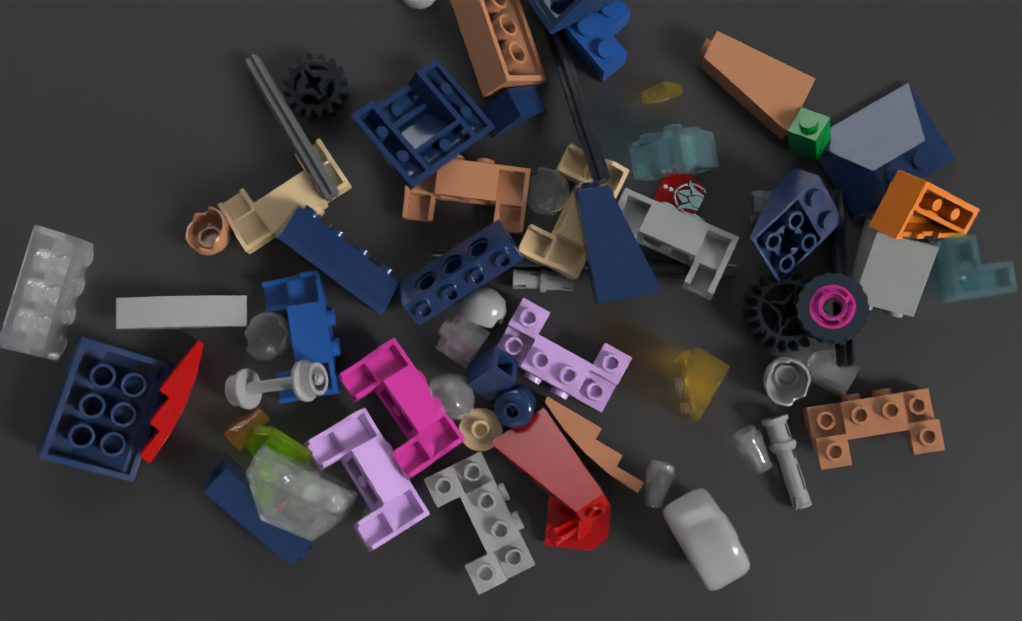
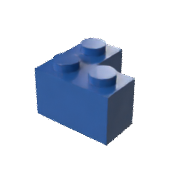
(595, 41)

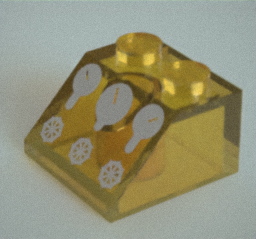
(696, 381)

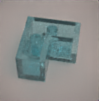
(673, 152)
(963, 276)

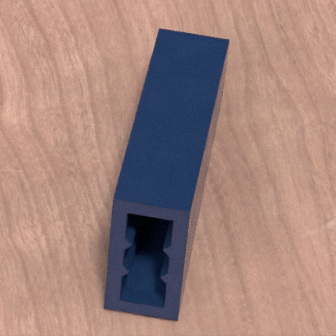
(611, 250)
(232, 492)

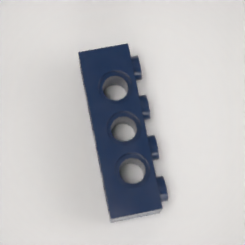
(458, 272)

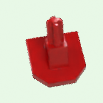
(568, 531)

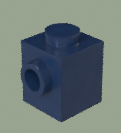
(492, 373)

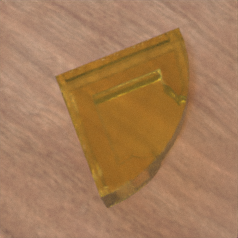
(661, 92)

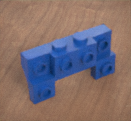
(309, 324)

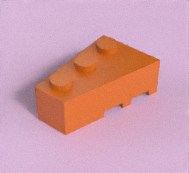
(921, 210)

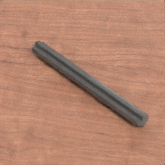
(291, 128)

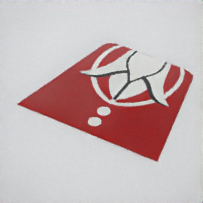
(682, 192)

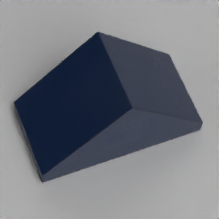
(514, 108)

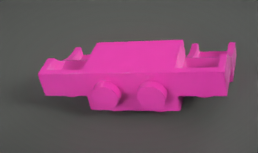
(408, 401)

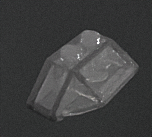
(298, 495)

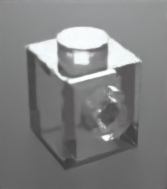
(828, 375)

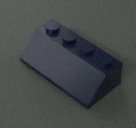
(337, 259)

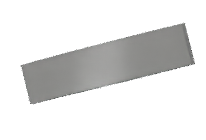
(181, 312)

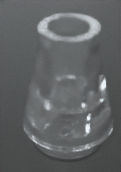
(752, 447)
(658, 482)

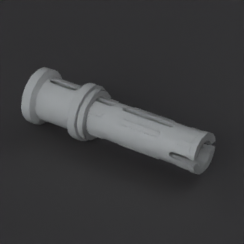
(783, 446)

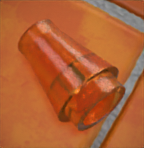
(242, 428)

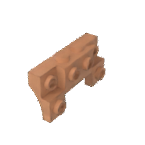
(473, 183)
(858, 417)

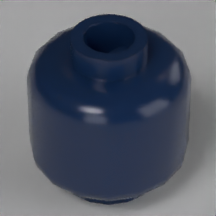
(515, 406)

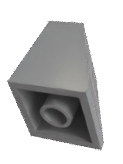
(893, 270)

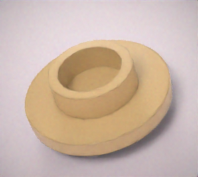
(480, 429)

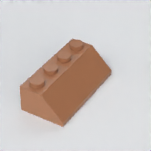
(499, 44)

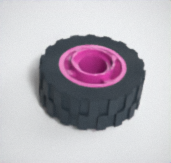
(838, 290)

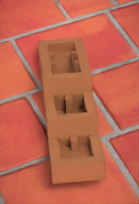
(584, 436)

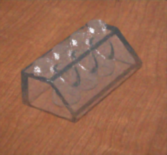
(46, 293)

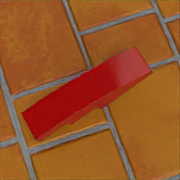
(177, 388)

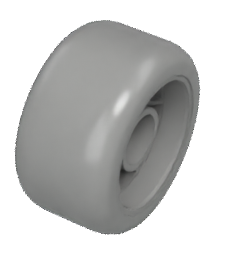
(707, 539)

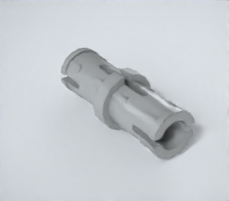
(541, 280)

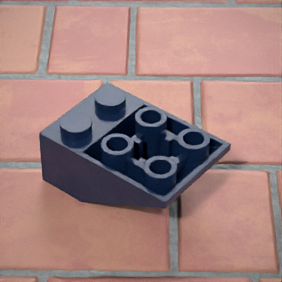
(794, 222)

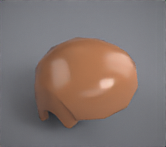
(208, 232)

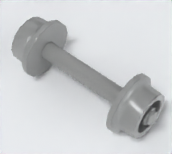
(306, 380)

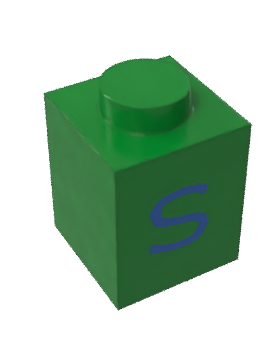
(809, 134)

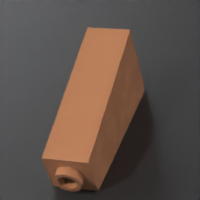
(757, 81)

